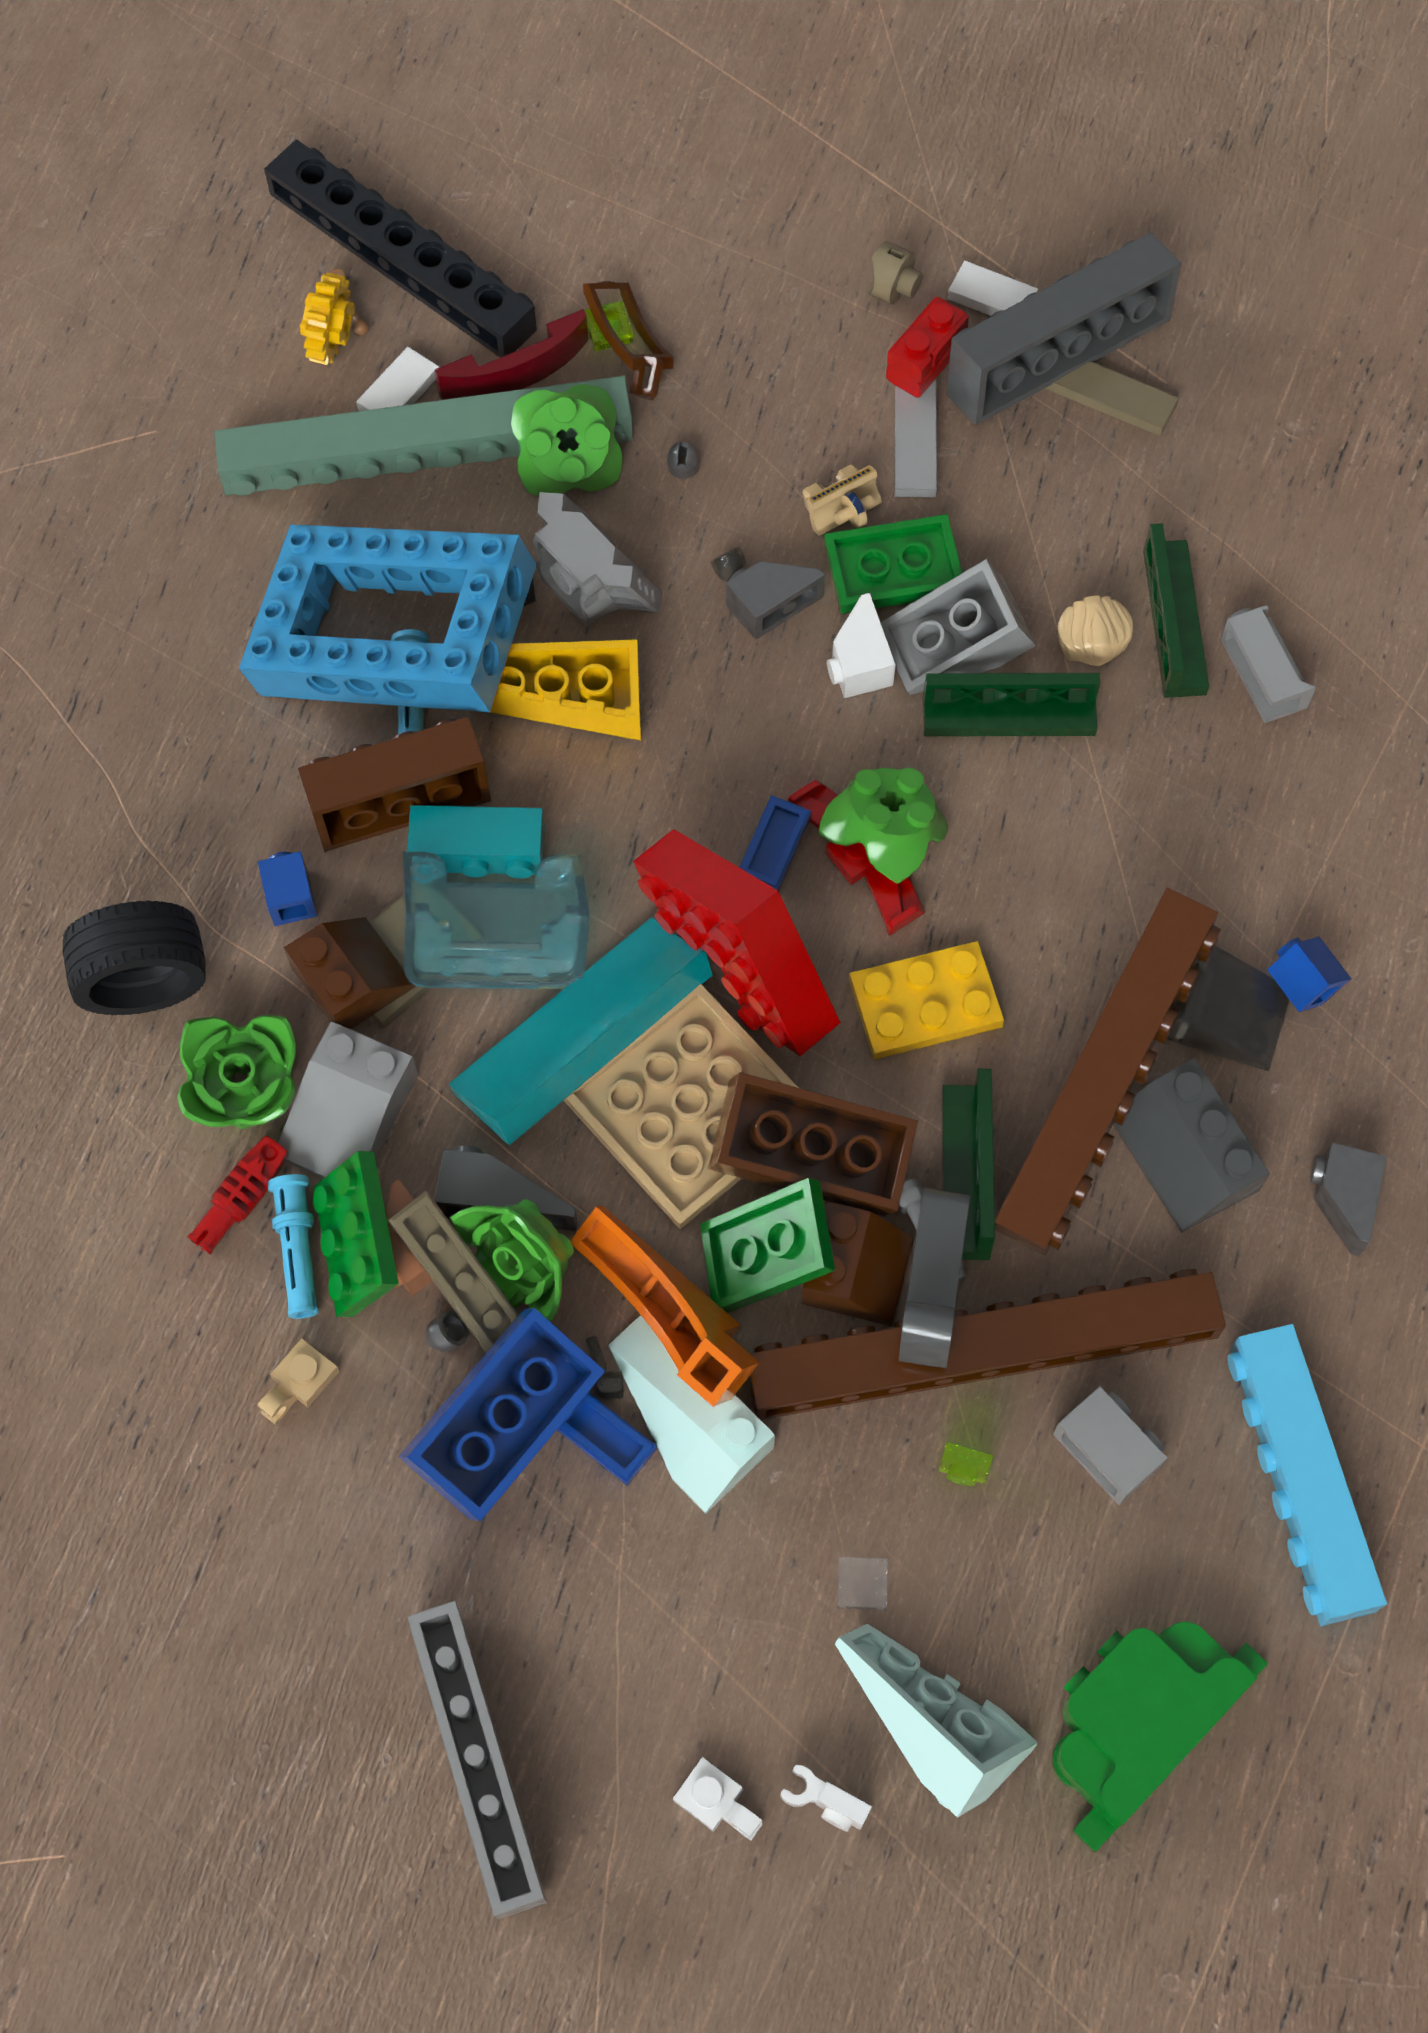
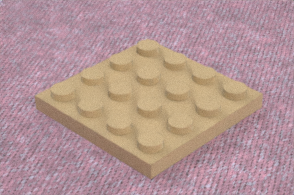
(665, 1099)

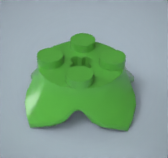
(542, 464)
(890, 816)
(218, 1049)
(518, 1252)

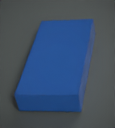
(775, 841)
(607, 1438)

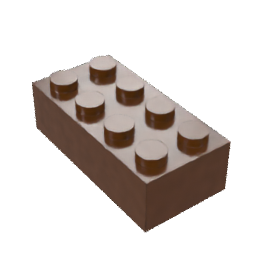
(375, 784)
(793, 1134)

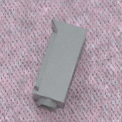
(1265, 664)

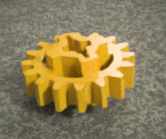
(327, 318)

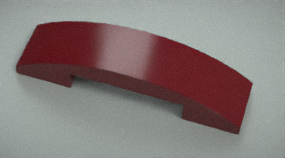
(519, 368)

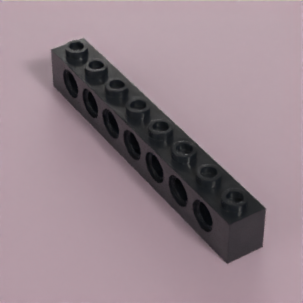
(401, 249)

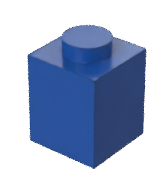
(287, 888)
(1308, 973)

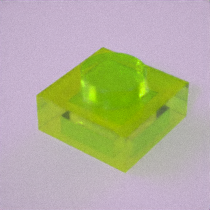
(619, 322)
(965, 1465)

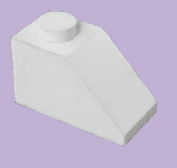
(861, 652)

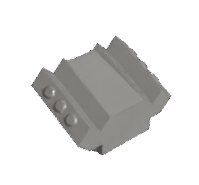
(585, 566)

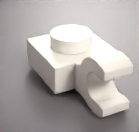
(712, 1798)
(839, 1806)

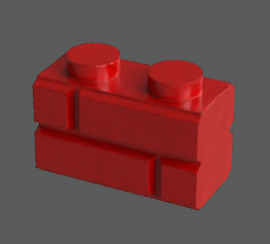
(925, 347)

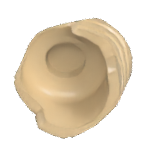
(1094, 630)

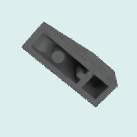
(480, 1179)

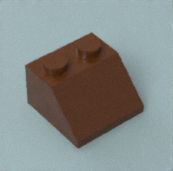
(347, 970)
(868, 1266)

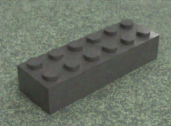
(1062, 328)

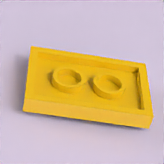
(926, 1000)

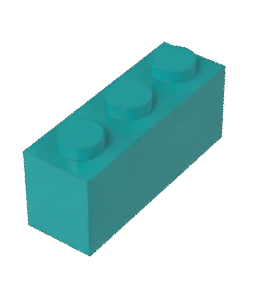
(480, 838)

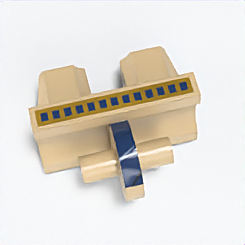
(844, 500)

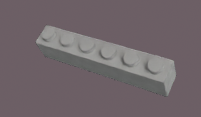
(477, 1761)

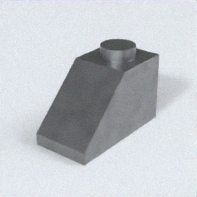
(772, 594)
(1349, 1192)

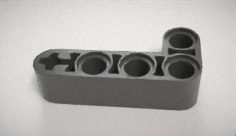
(934, 1278)

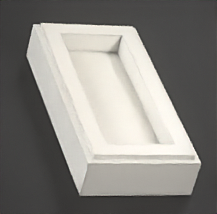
(986, 289)
(400, 383)

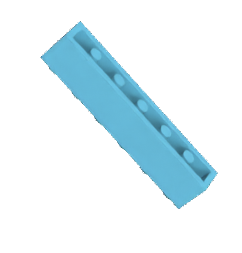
(1306, 1476)

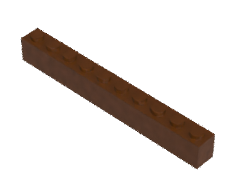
(989, 1344)

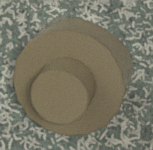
(894, 273)

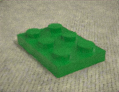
(892, 561)
(355, 1234)
(767, 1246)

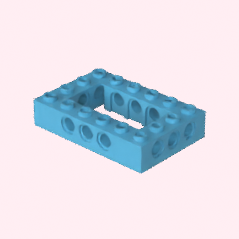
(461, 674)

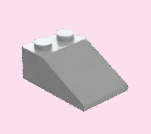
(958, 628)
(346, 1100)

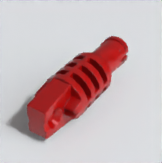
(239, 1192)

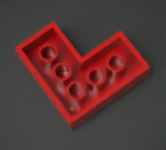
(744, 933)

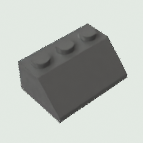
(1191, 1147)

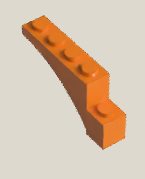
(679, 1313)

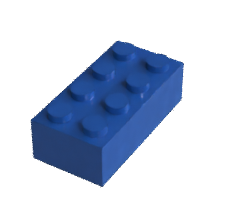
(502, 1414)

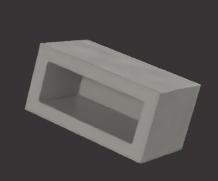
(1111, 1444)

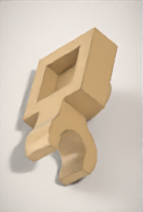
(301, 1377)

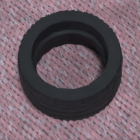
(133, 958)

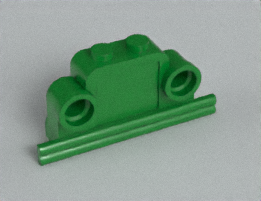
(1143, 1717)

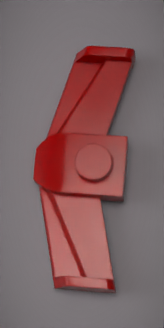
(895, 901)

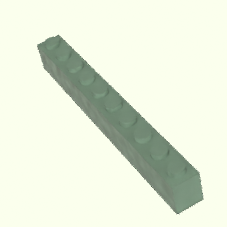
(387, 440)

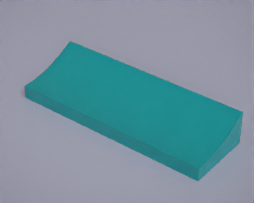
(580, 1030)

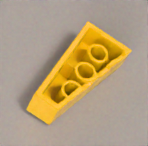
(574, 685)

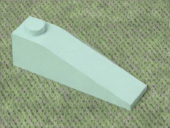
(701, 1444)
(946, 1737)

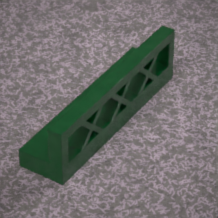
(1175, 615)
(1010, 707)
(969, 1158)

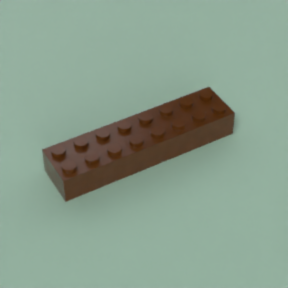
(1106, 1070)

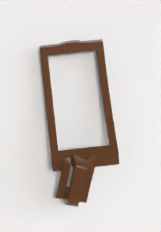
(657, 361)

